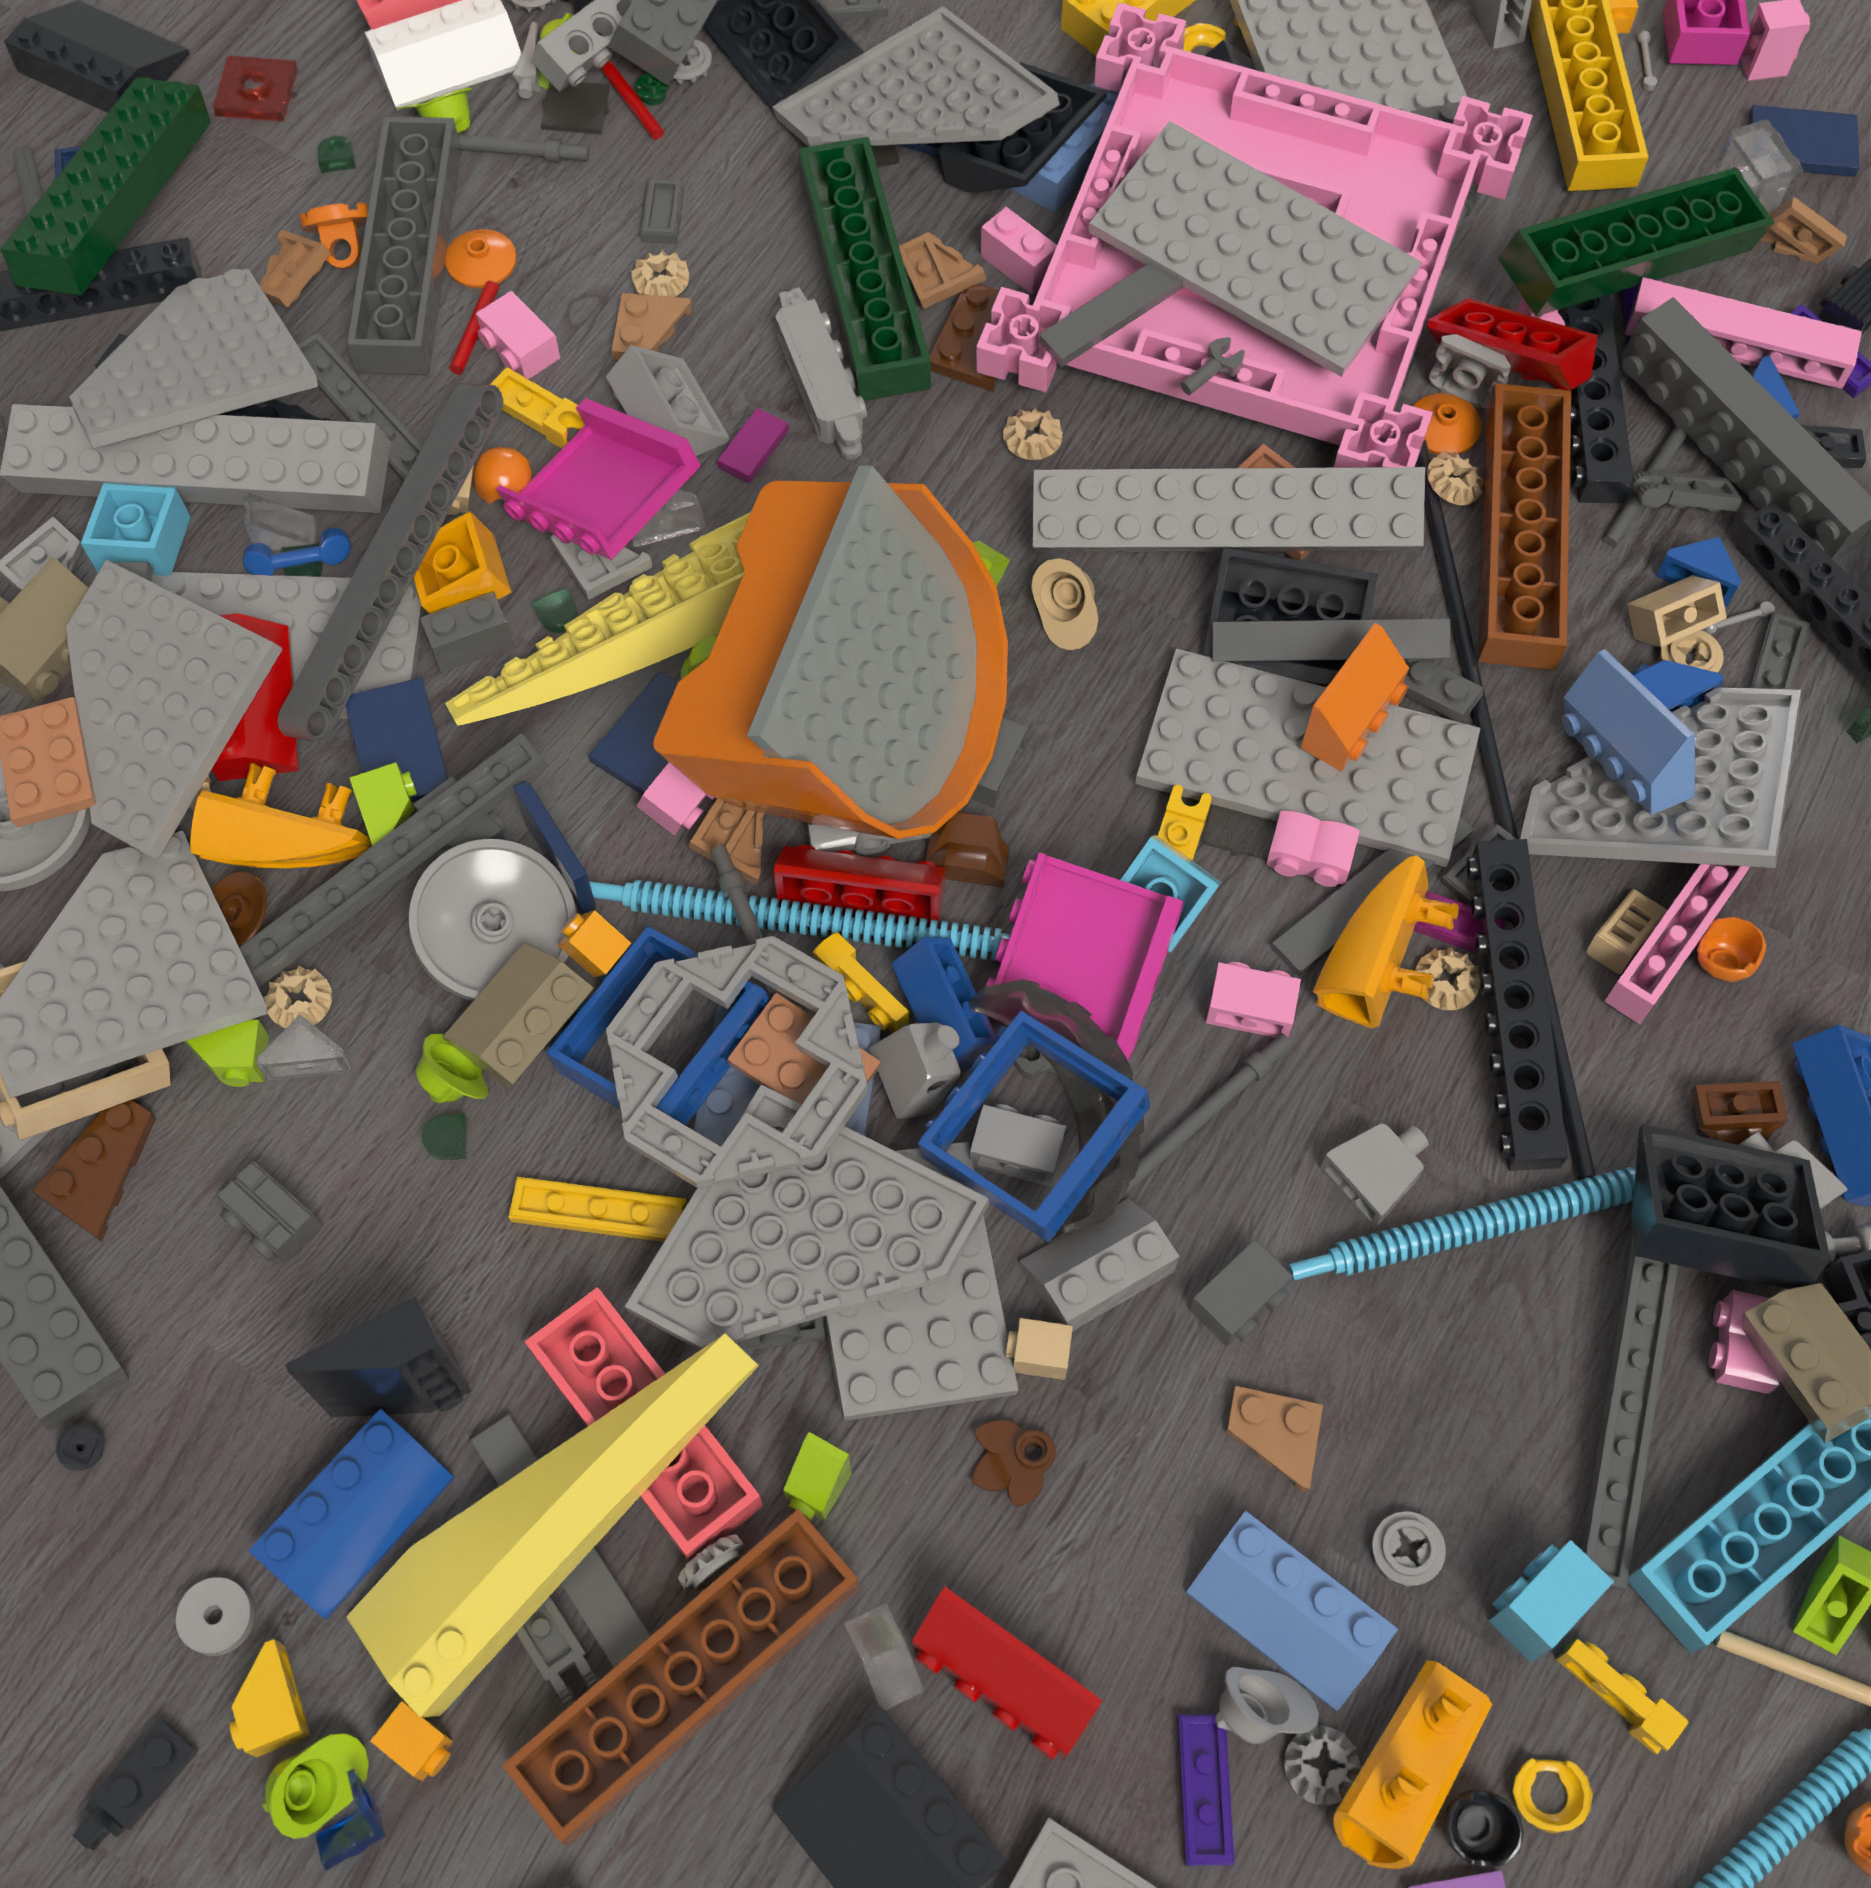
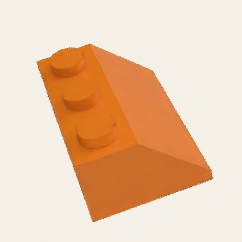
(1356, 701)

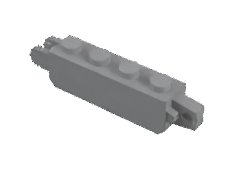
(819, 373)

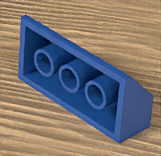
(1839, 1086)
(352, 1514)

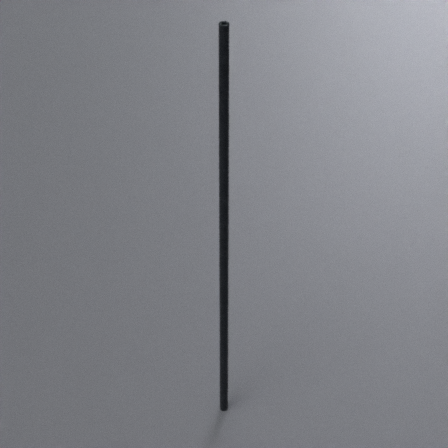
(1501, 802)

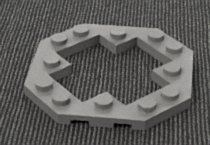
(752, 1145)

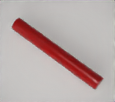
(632, 100)
(470, 334)

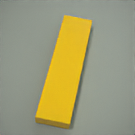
(595, 1209)

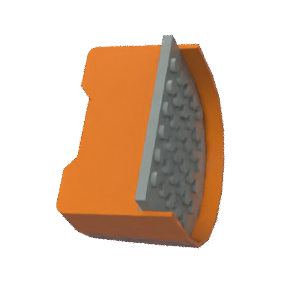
(851, 664)

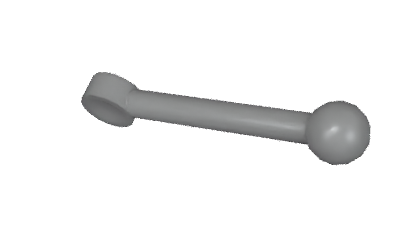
(1649, 82)
(1764, 610)

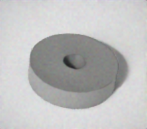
(194, 1613)

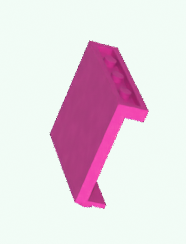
(604, 481)
(1090, 943)

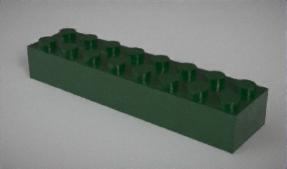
(106, 186)
(1634, 239)
(865, 269)

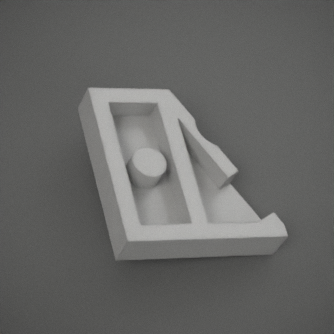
(33, 553)
(596, 573)

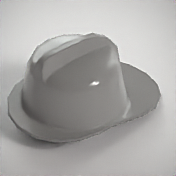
(1264, 1704)

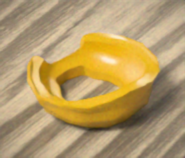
(1202, 35)
(1577, 1790)

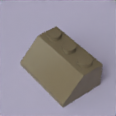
(34, 632)
(518, 1014)
(1814, 1357)

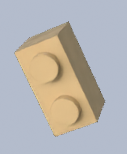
(1677, 611)

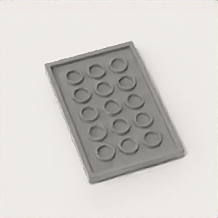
(929, 1342)

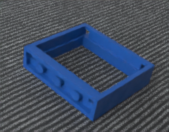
(616, 988)
(1091, 1161)

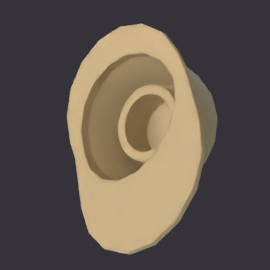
(1065, 603)

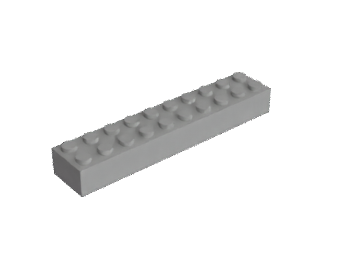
(205, 459)
(1229, 509)

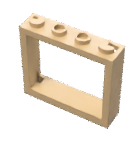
(84, 1100)

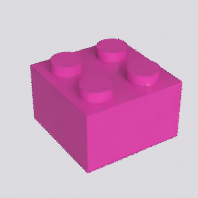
(1705, 31)

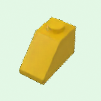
(268, 1705)

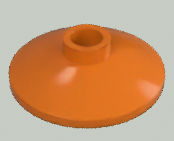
(480, 257)
(1457, 431)

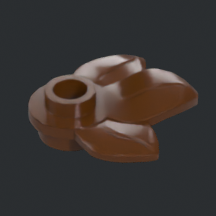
(1006, 1463)

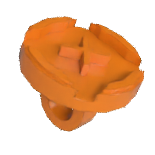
(337, 224)

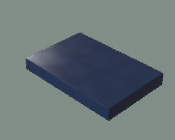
(1816, 138)
(398, 727)
(628, 747)
(555, 846)

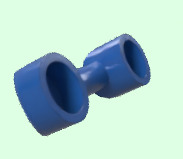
(332, 550)

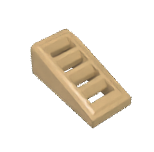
(1616, 952)

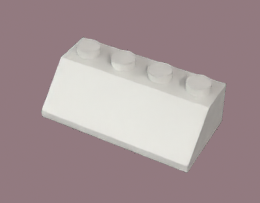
(444, 50)

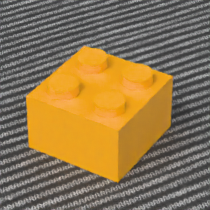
(460, 566)

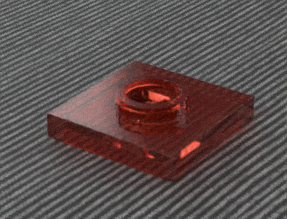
(260, 103)

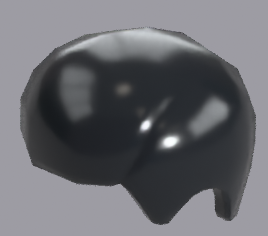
(1483, 1828)

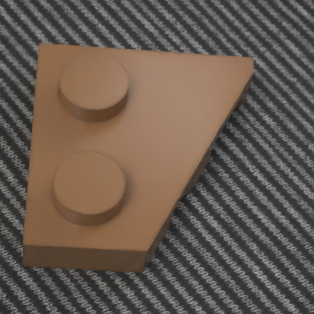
(1803, 232)
(293, 267)
(937, 269)
(647, 321)
(737, 830)
(1278, 1430)

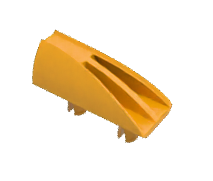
(255, 835)
(1373, 944)
(1411, 1769)

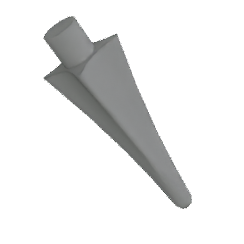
(526, 72)

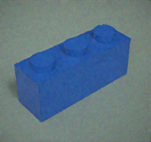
(940, 993)

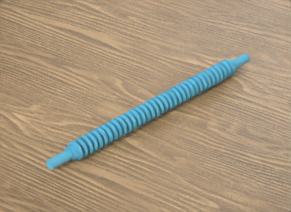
(658, 899)
(1472, 1225)
(1794, 1816)

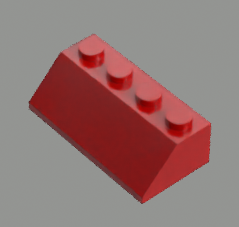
(1530, 344)
(258, 734)
(860, 883)
(1005, 1675)

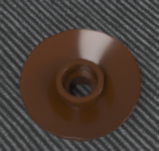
(242, 904)

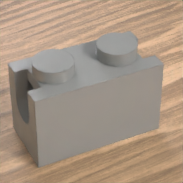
(1017, 1144)

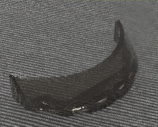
(1089, 1103)

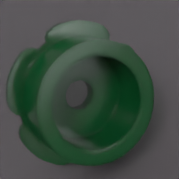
(651, 90)

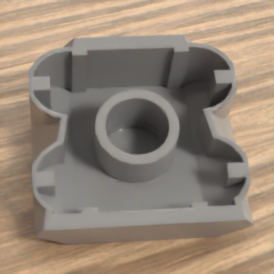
(1468, 370)

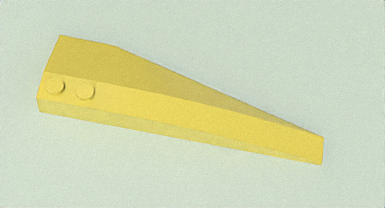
(621, 632)
(495, 1563)

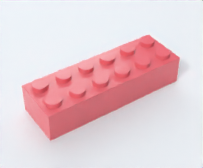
(601, 1365)

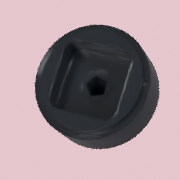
(80, 1447)

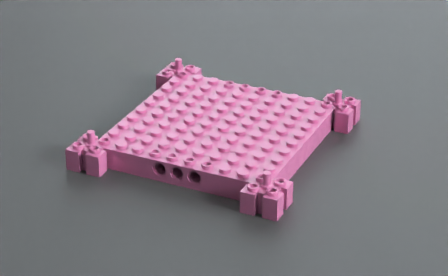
(1356, 157)

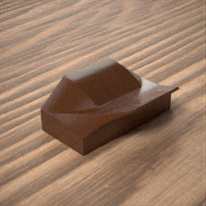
(970, 850)
(1739, 1110)

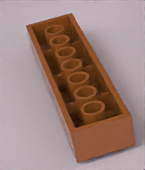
(1525, 527)
(681, 1678)

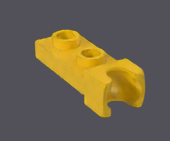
(538, 407)
(1184, 824)
(861, 985)
(1653, 1723)

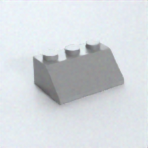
(666, 395)
(1100, 1265)

